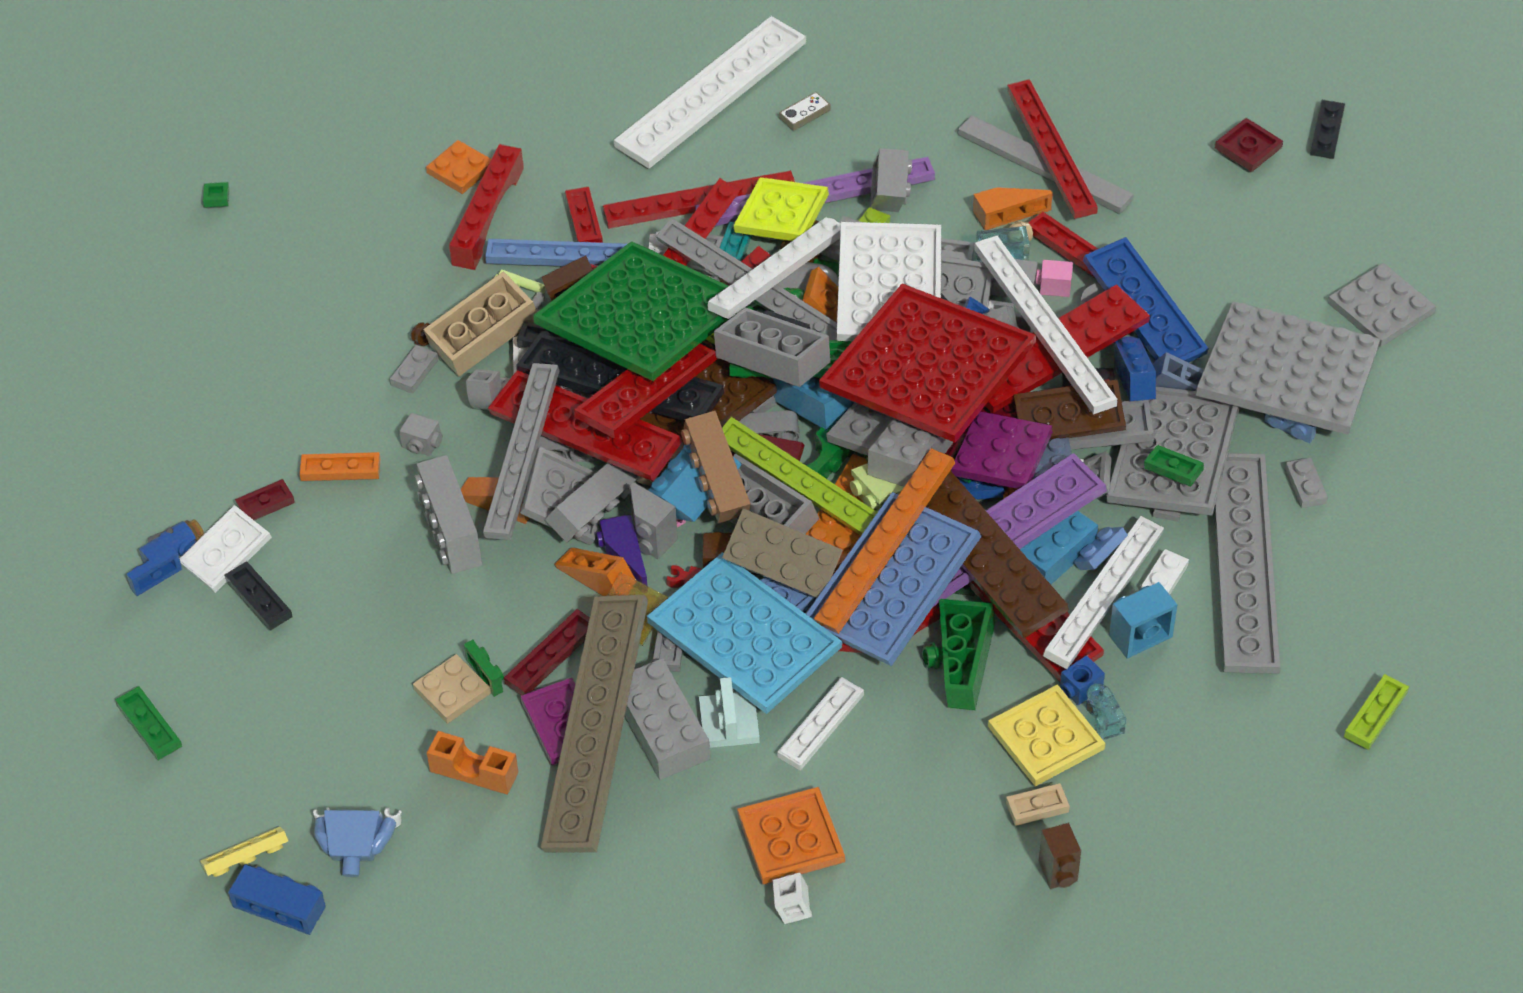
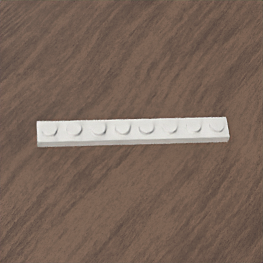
(775, 268)
(1103, 592)

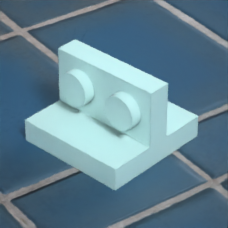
(728, 717)

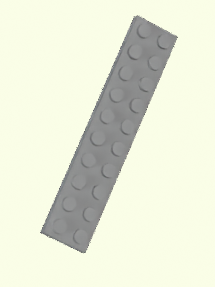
(1246, 567)

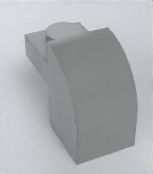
(484, 387)

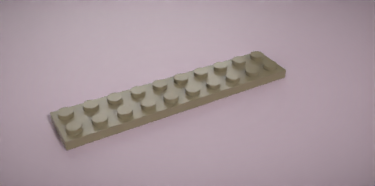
(594, 724)

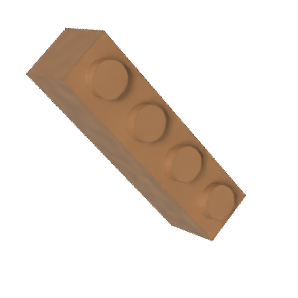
(716, 466)

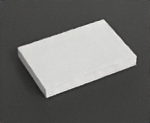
(224, 547)

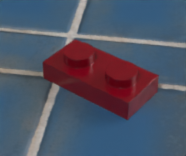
(265, 500)

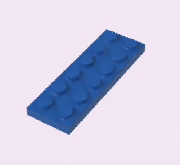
(1167, 326)

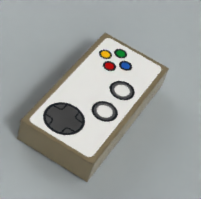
(804, 111)

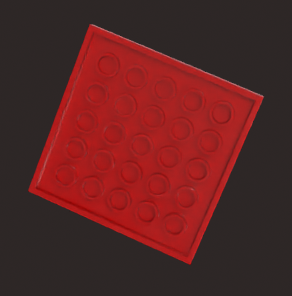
(928, 362)

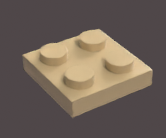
(451, 688)

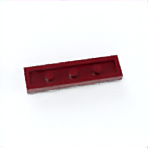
(548, 654)

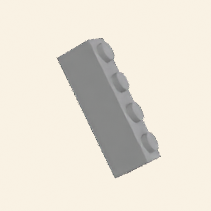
(590, 501)

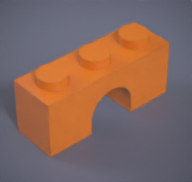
(454, 760)

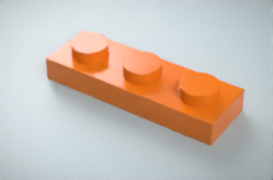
(340, 466)

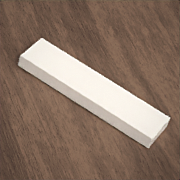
(820, 723)

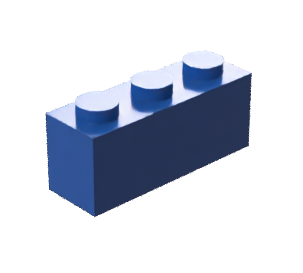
(1135, 369)
(277, 899)

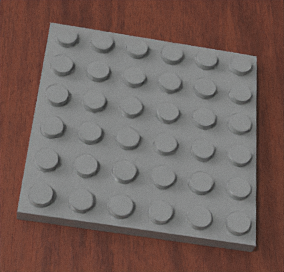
(1289, 367)

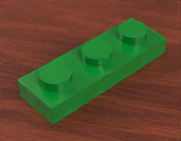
(148, 723)

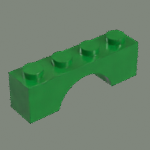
(829, 454)

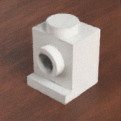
(791, 898)

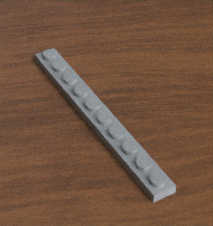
(729, 270)

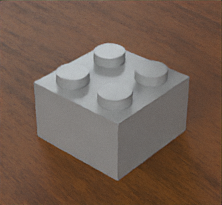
(889, 179)

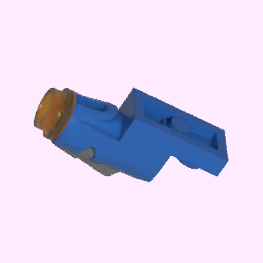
(162, 555)

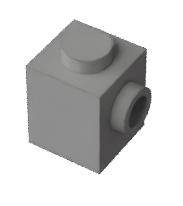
(420, 434)

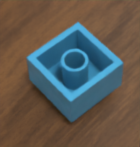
(1143, 619)

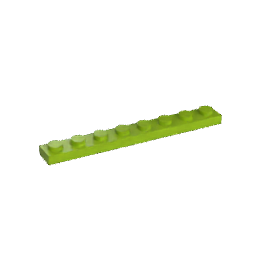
(798, 476)

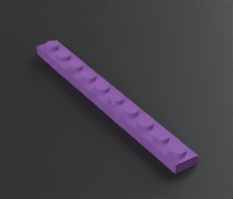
(842, 186)

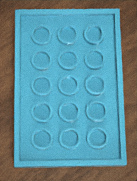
(744, 632)

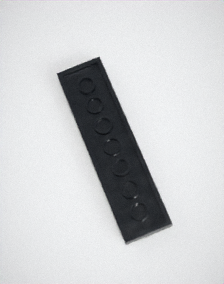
(590, 372)

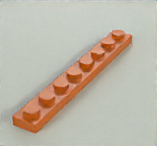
(884, 541)

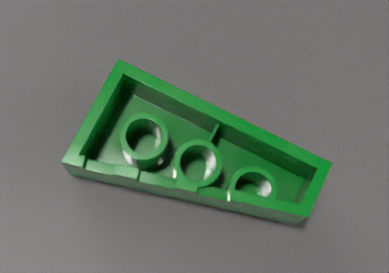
(966, 642)

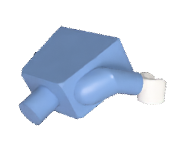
(354, 835)

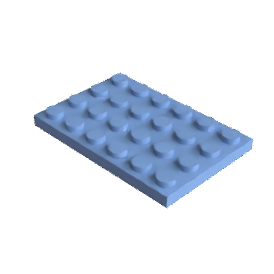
(905, 586)

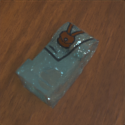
(1106, 710)

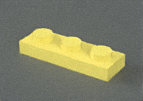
(244, 852)

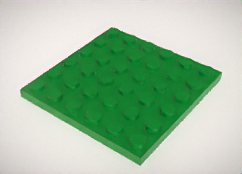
(636, 310)

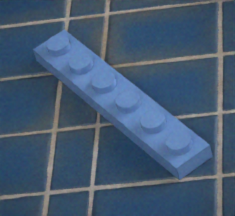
(547, 252)

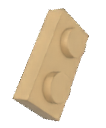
(1037, 804)

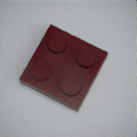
(1248, 144)

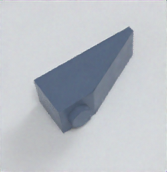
(1176, 373)

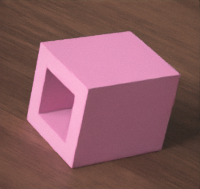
(1055, 278)

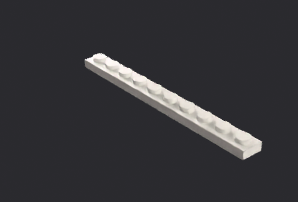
(1046, 325)

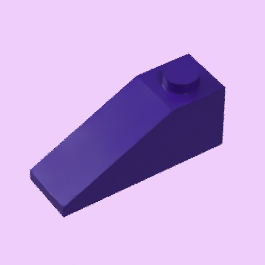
(620, 540)

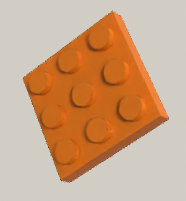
(791, 835)

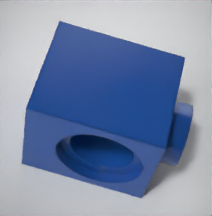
(1079, 678)

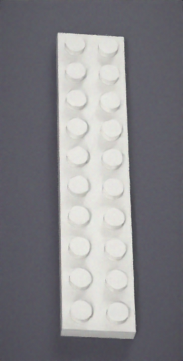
(709, 92)

